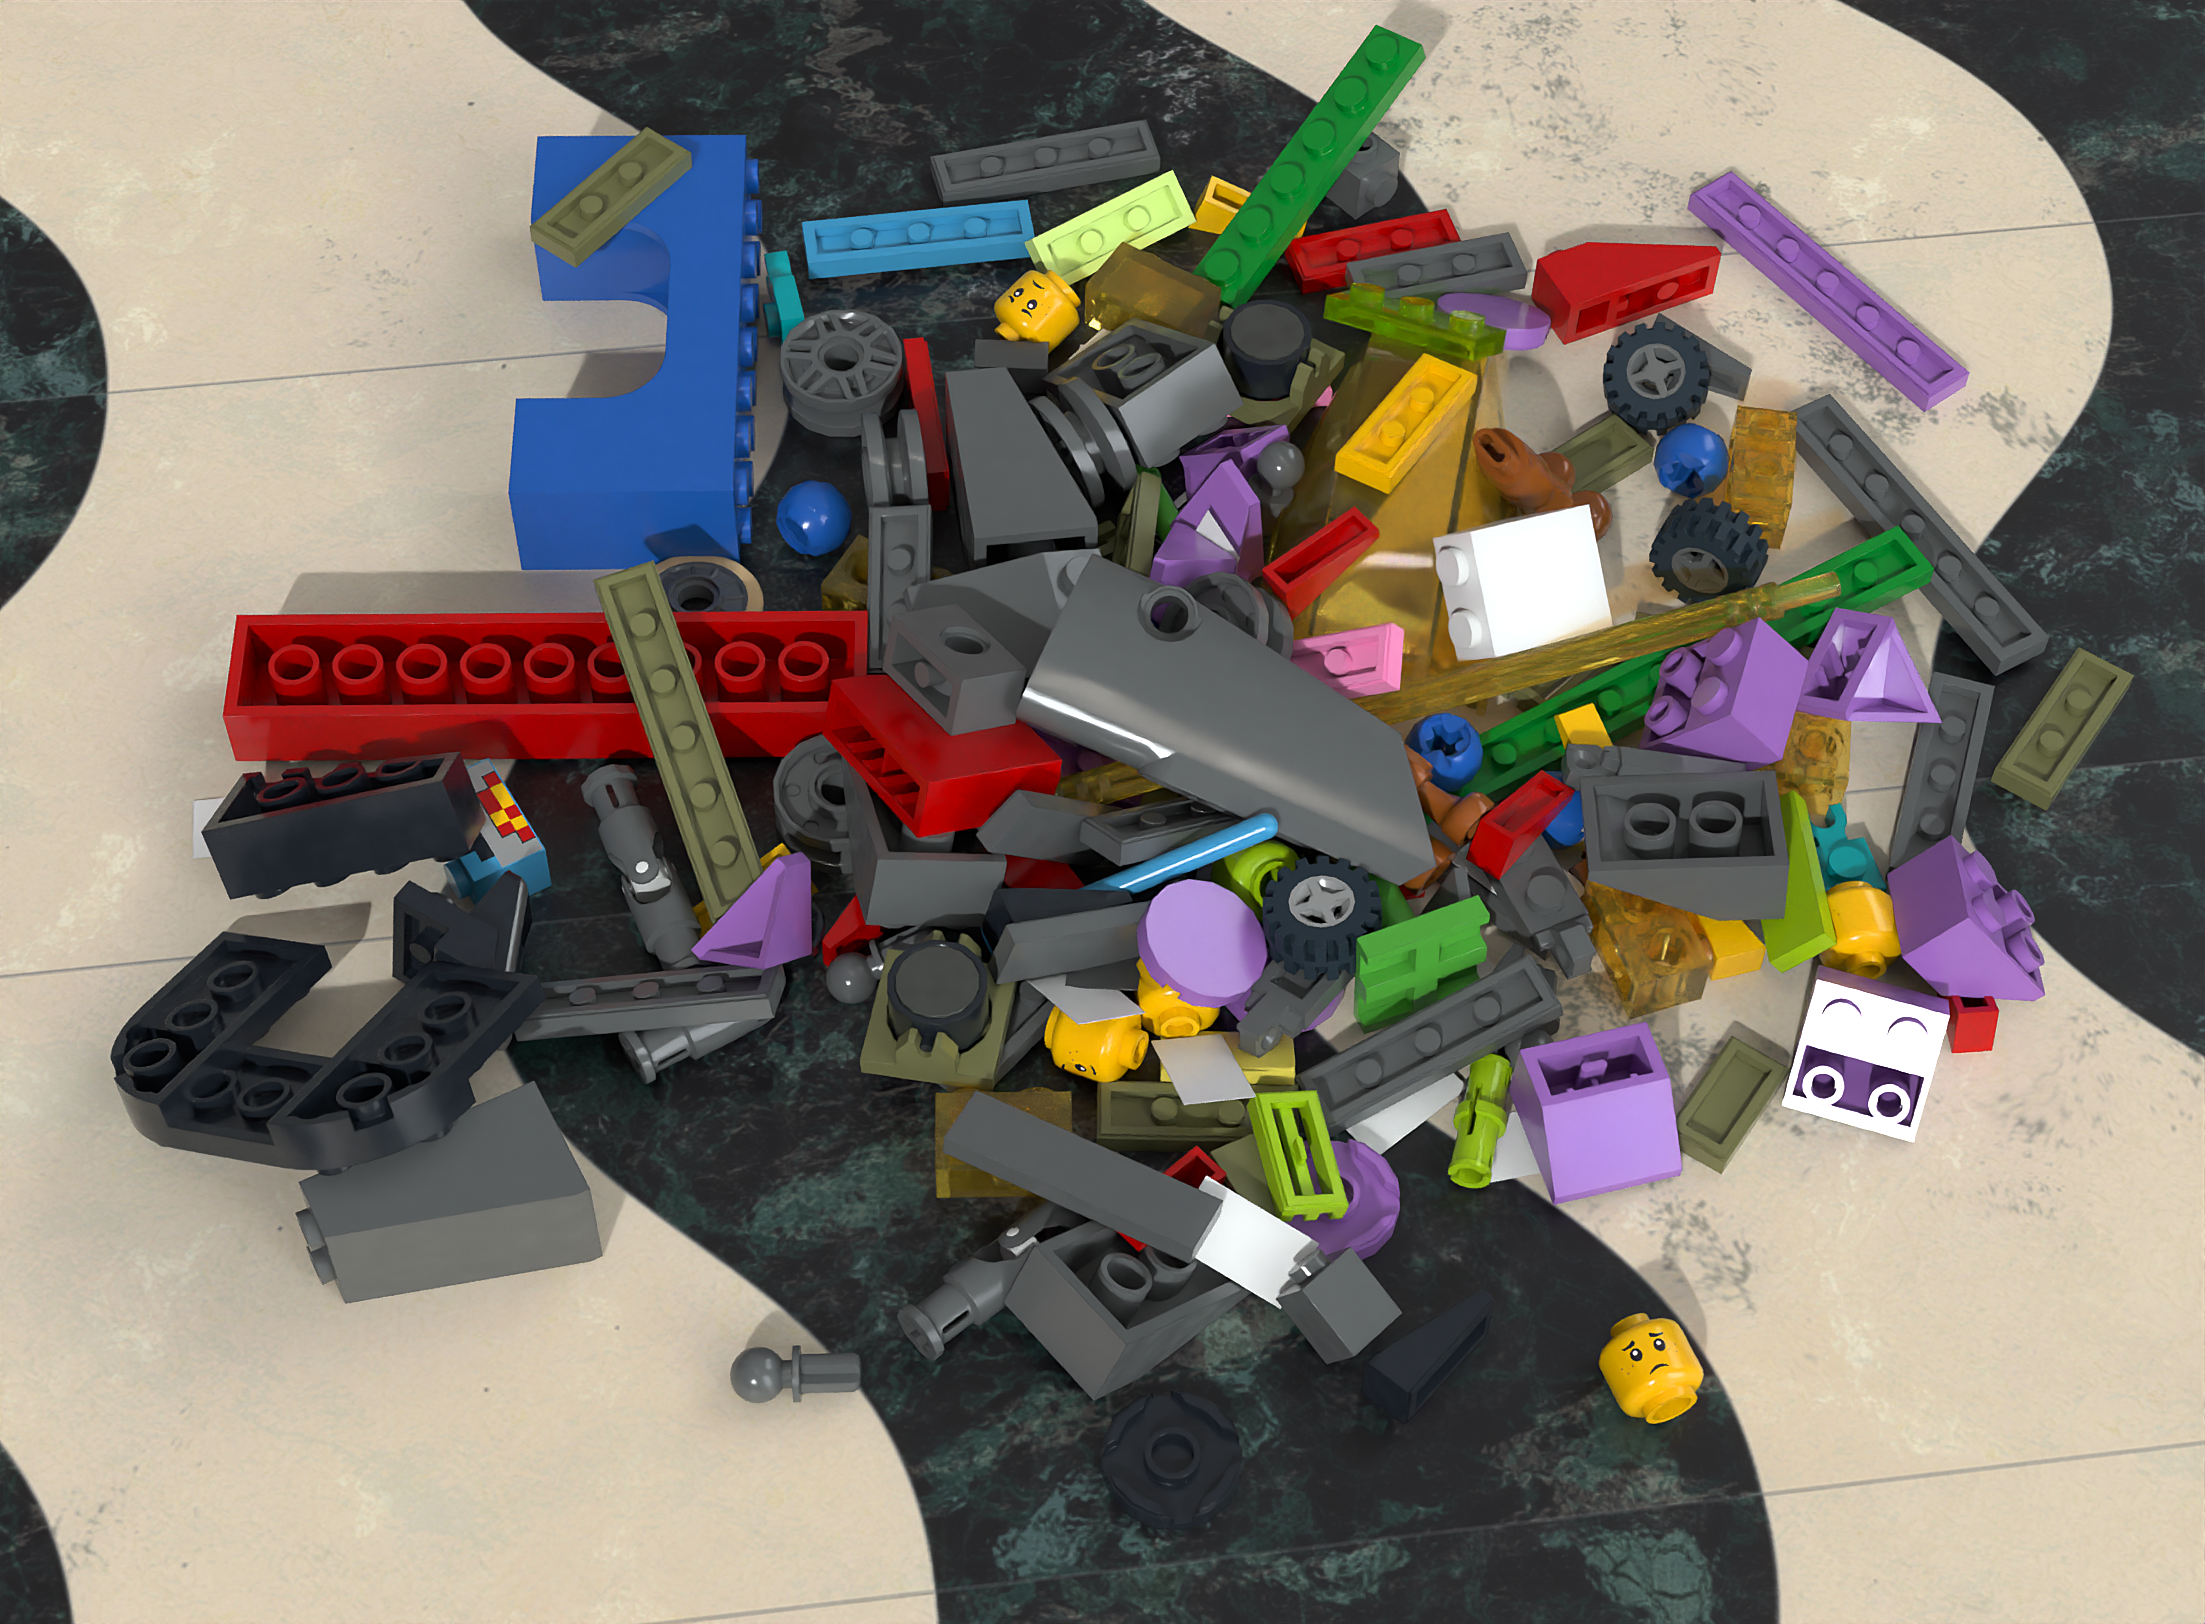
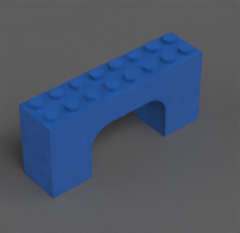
(666, 462)

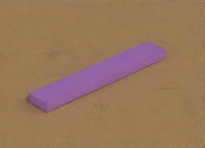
(1828, 291)

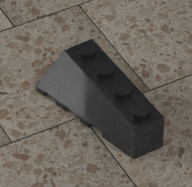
(342, 823)

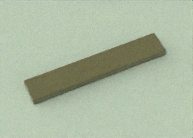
(680, 735)

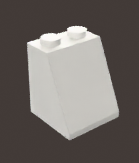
(1522, 582)

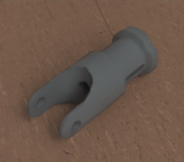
(659, 1048)

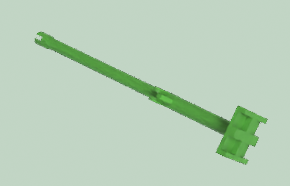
(1411, 957)

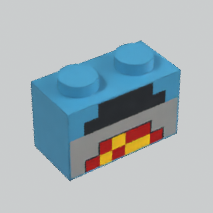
(502, 844)

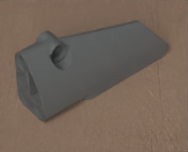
(1225, 723)

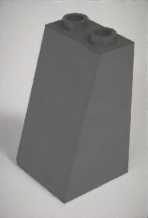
(1007, 476)
(454, 1210)

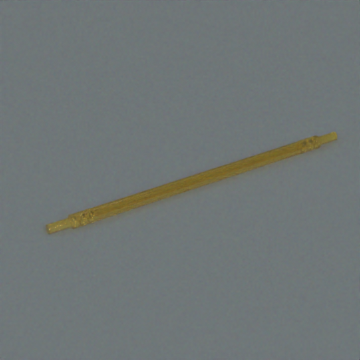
(1525, 668)

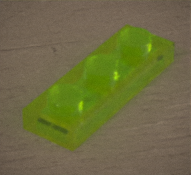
(1415, 322)

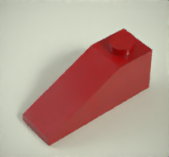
(1618, 283)

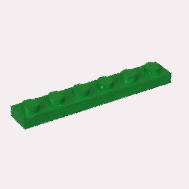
(1310, 165)

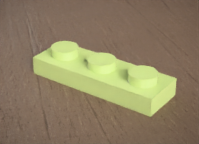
(1133, 217)

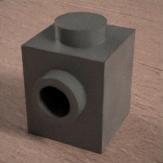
(1368, 178)
(1337, 1303)

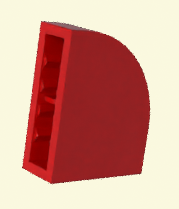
(922, 771)

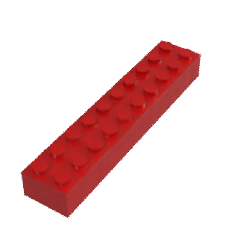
(519, 683)

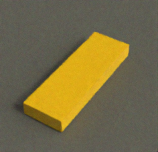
(1405, 423)

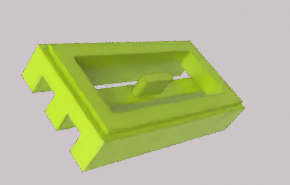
(1285, 1203)

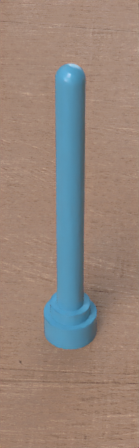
(1187, 857)

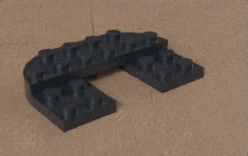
(398, 1082)

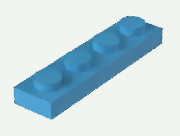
(917, 239)

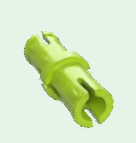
(1480, 1121)

